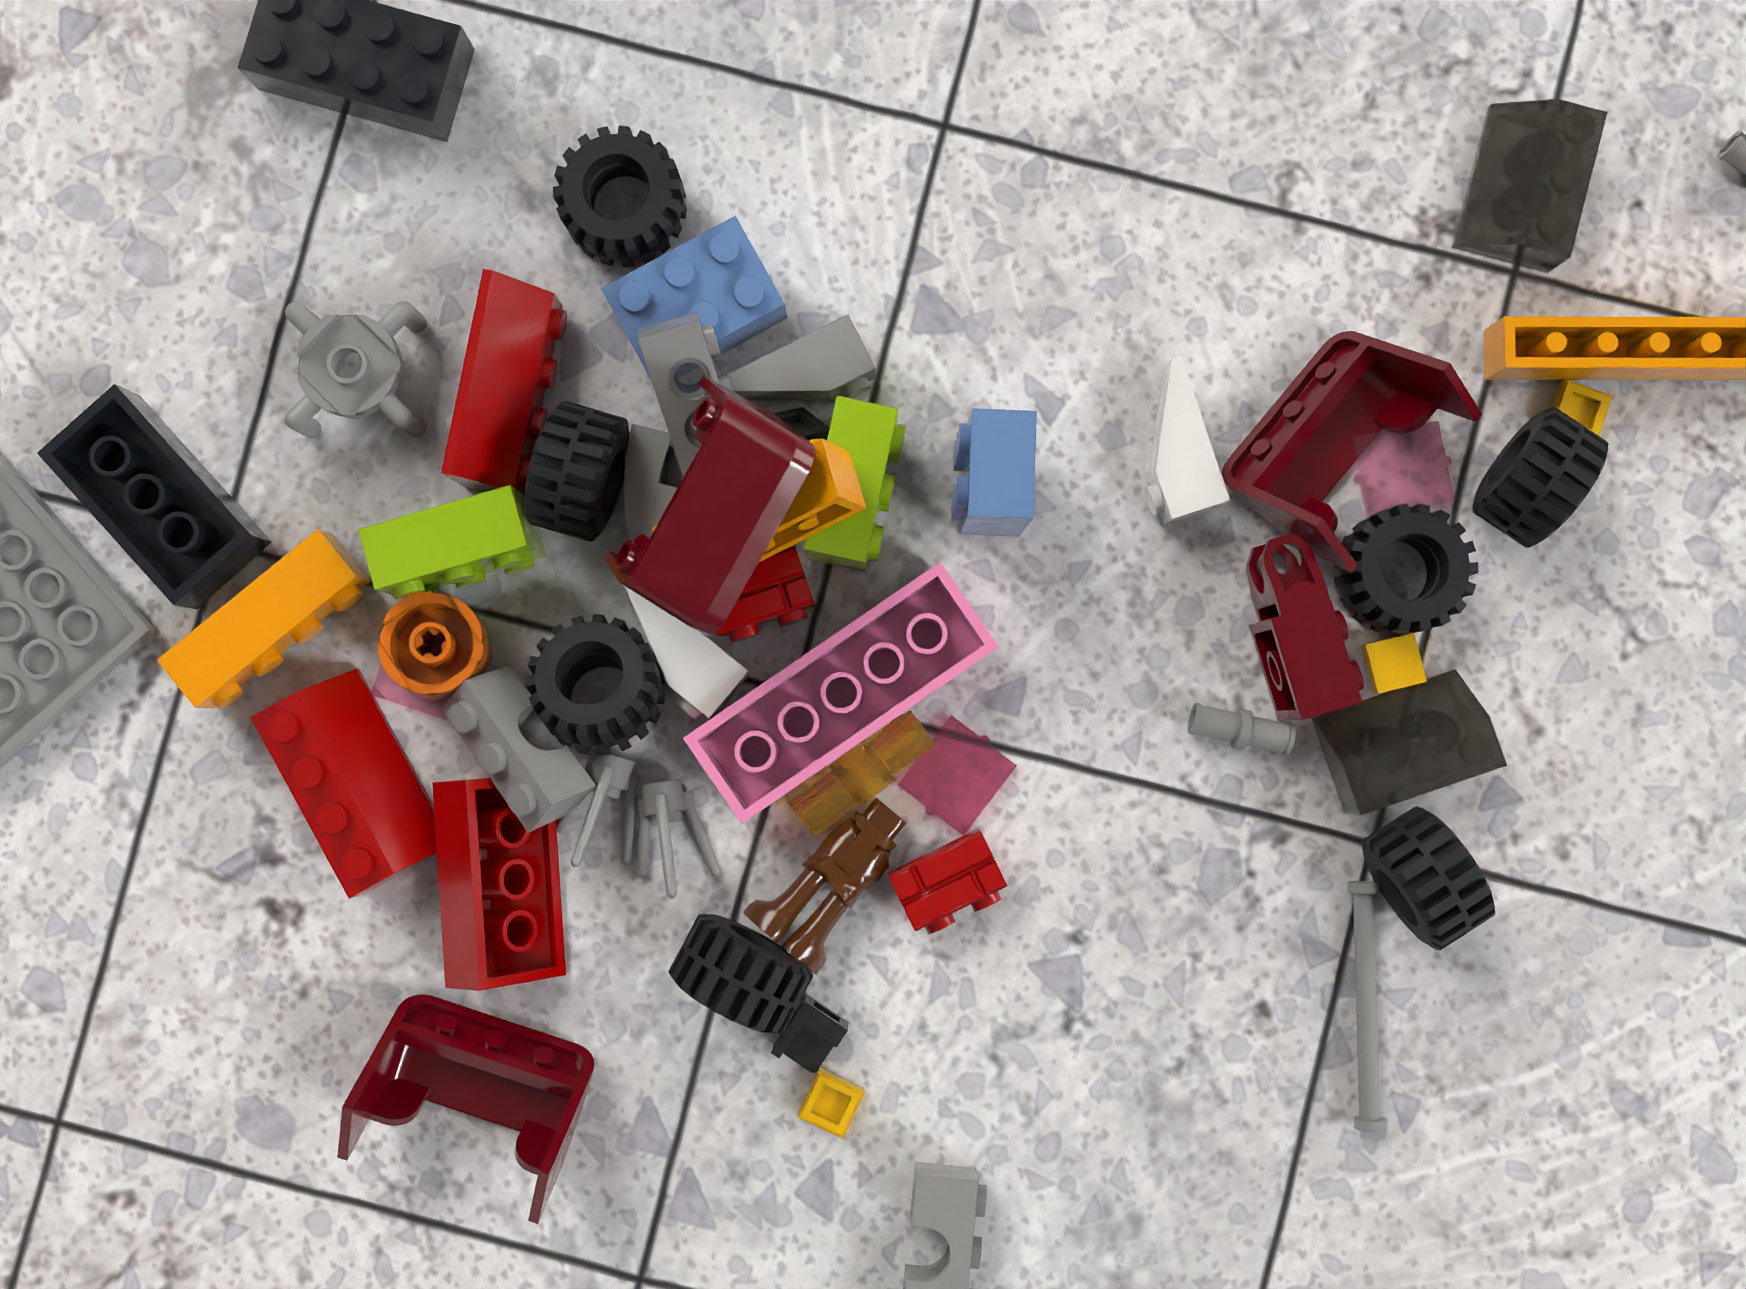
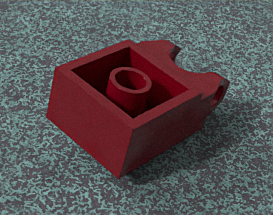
(1300, 634)

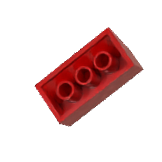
(503, 383)
(350, 780)
(495, 890)

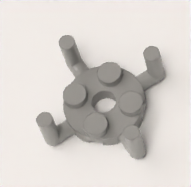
(375, 383)

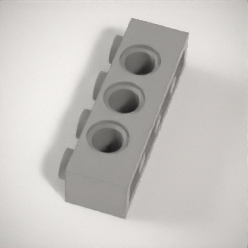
(664, 350)

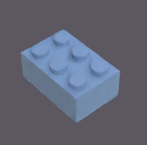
(706, 275)
(997, 472)

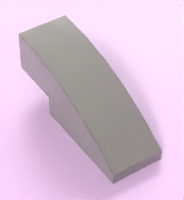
(645, 479)

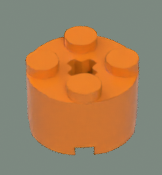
(406, 638)

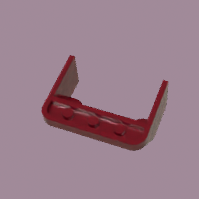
(1308, 433)
(719, 513)
(480, 1069)

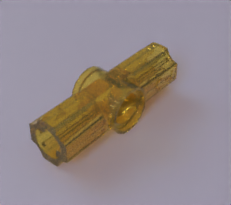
(862, 773)

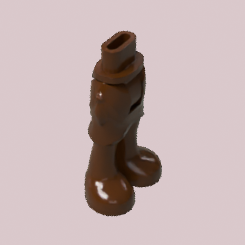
(849, 862)

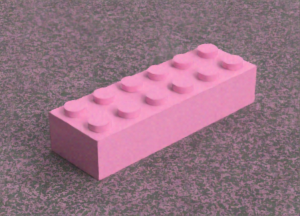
(840, 692)

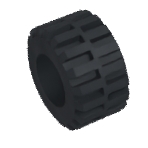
(608, 159)
(576, 471)
(1540, 477)
(1445, 563)
(572, 655)
(1428, 877)
(740, 974)

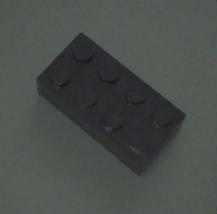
(360, 61)
(154, 497)

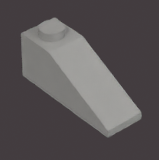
(810, 368)

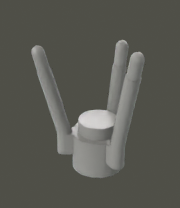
(610, 776)
(663, 805)

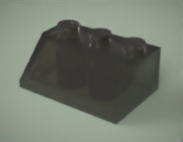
(1530, 182)
(1407, 743)

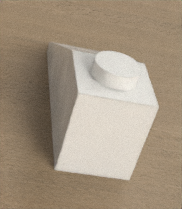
(1182, 460)
(690, 661)

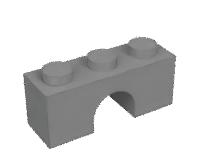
(532, 781)
(947, 1202)

